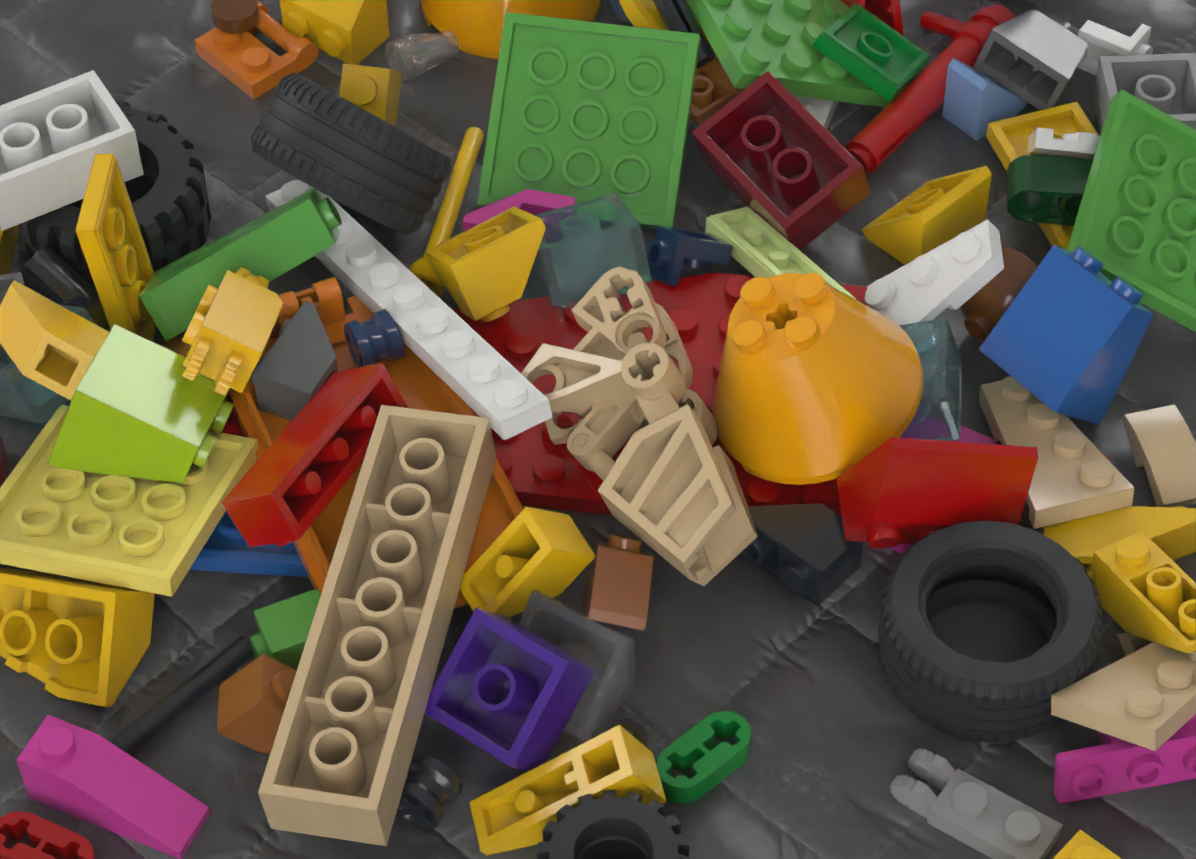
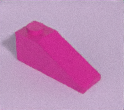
(108, 788)

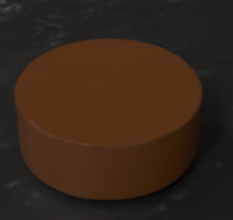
(235, 15)

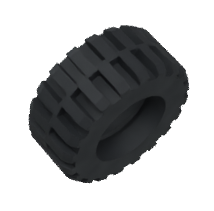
(170, 210)

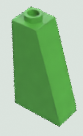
(263, 246)

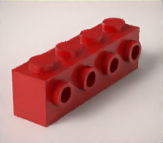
(311, 457)

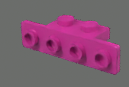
(1124, 766)

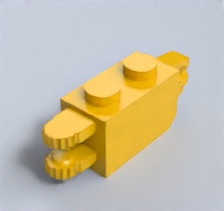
(231, 330)

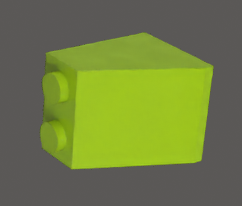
(139, 414)

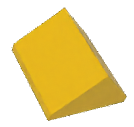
(932, 214)

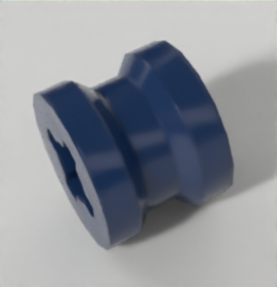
(374, 339)

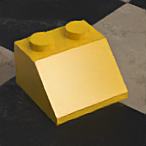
(339, 27)

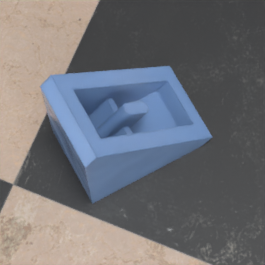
(976, 100)

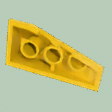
(73, 633)

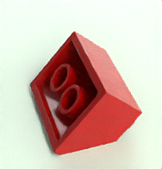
(929, 485)

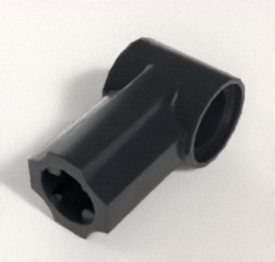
(60, 283)

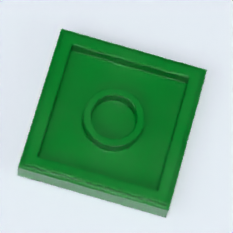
(872, 51)

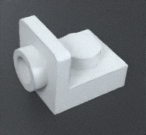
(1108, 42)

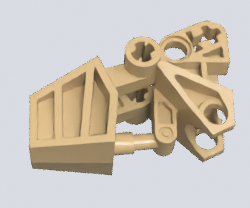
(668, 477)

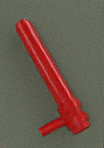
(927, 91)

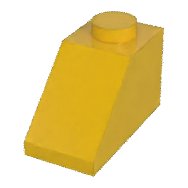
(533, 553)

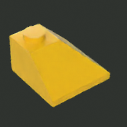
(489, 262)

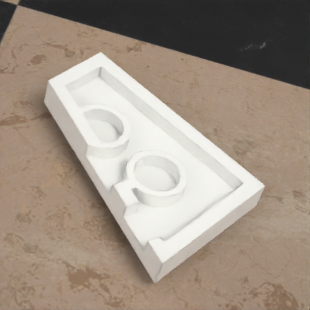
(939, 278)

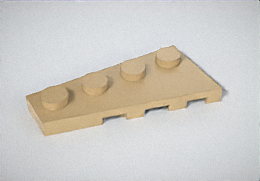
(1070, 473)
(1135, 698)

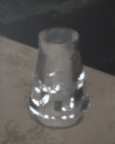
(420, 52)

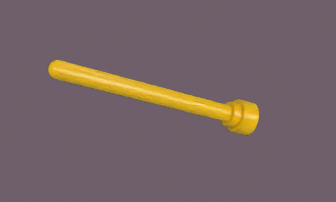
(450, 207)

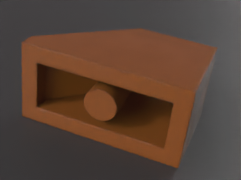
(618, 583)

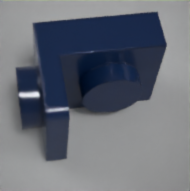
(682, 247)

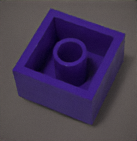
(508, 690)

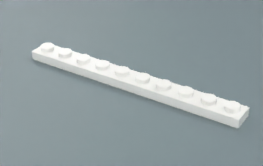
(428, 325)

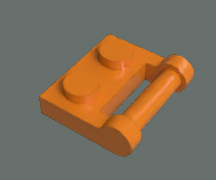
(249, 61)

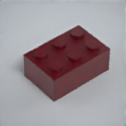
(781, 161)

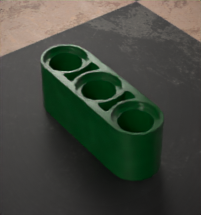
(1046, 188)

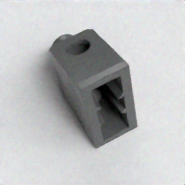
(1032, 57)

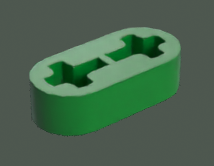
(708, 762)

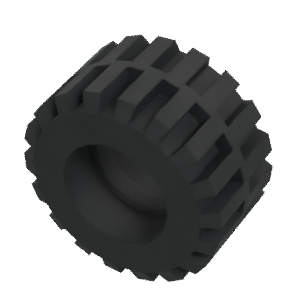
(613, 830)

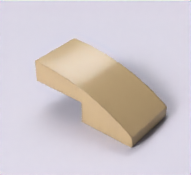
(1167, 452)

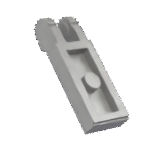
(974, 810)

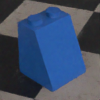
(1070, 334)

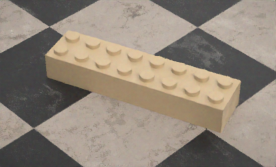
(379, 627)

